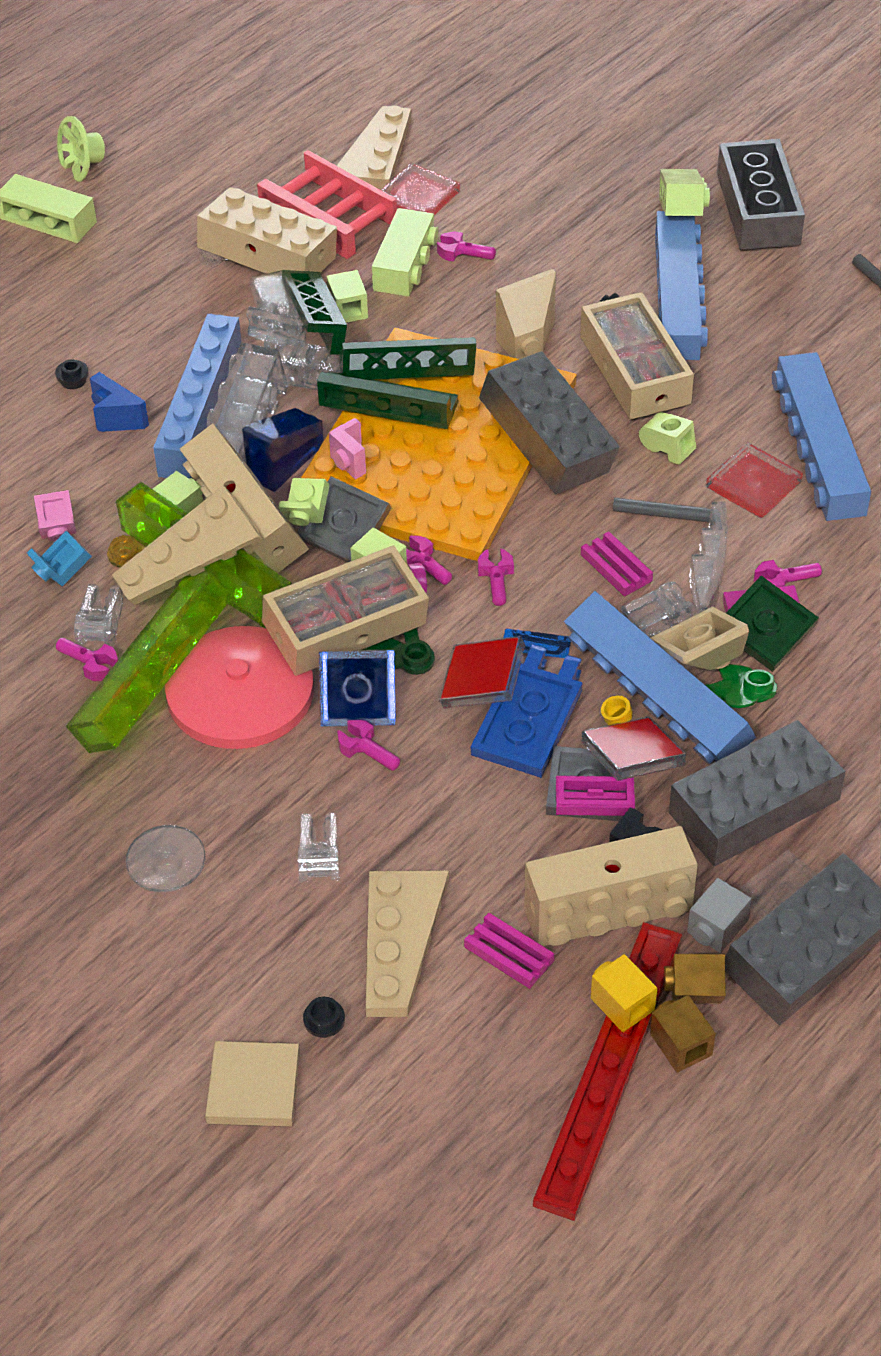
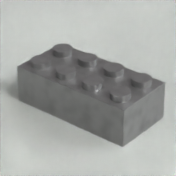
(760, 194)
(548, 422)
(756, 792)
(808, 939)

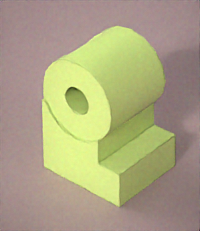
(669, 435)

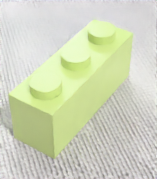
(683, 192)
(47, 208)
(404, 252)

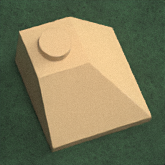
(526, 314)
(705, 639)

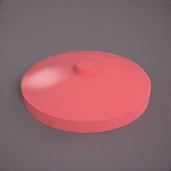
(237, 690)

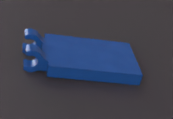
(529, 726)

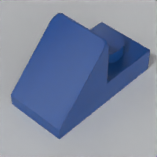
(116, 406)

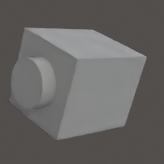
(718, 915)

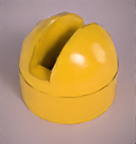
(616, 710)

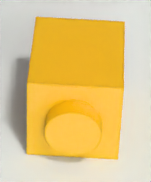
(623, 992)

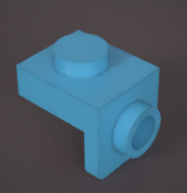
(60, 560)

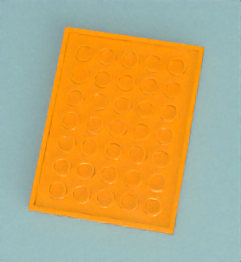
(439, 480)

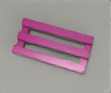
(621, 561)
(594, 800)
(513, 945)

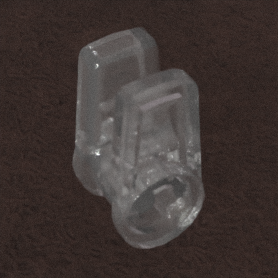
(659, 610)
(96, 622)
(318, 858)

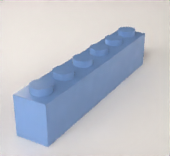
(679, 282)
(196, 391)
(821, 437)
(658, 679)

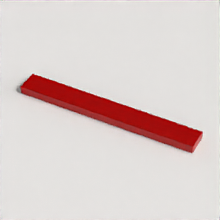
(601, 1088)

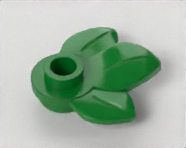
(744, 686)

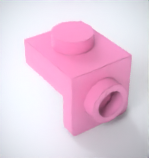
(347, 449)
(54, 514)

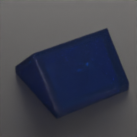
(357, 687)

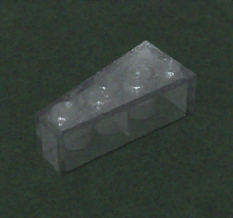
(248, 392)

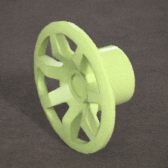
(83, 147)

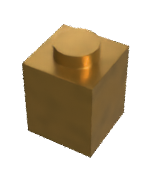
(697, 976)
(682, 1033)

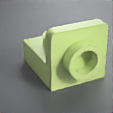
(305, 501)

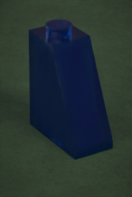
(281, 445)

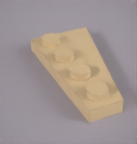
(378, 147)
(201, 537)
(399, 935)

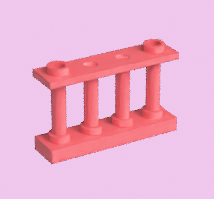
(333, 181)

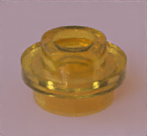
(122, 550)

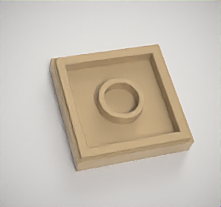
(253, 1083)

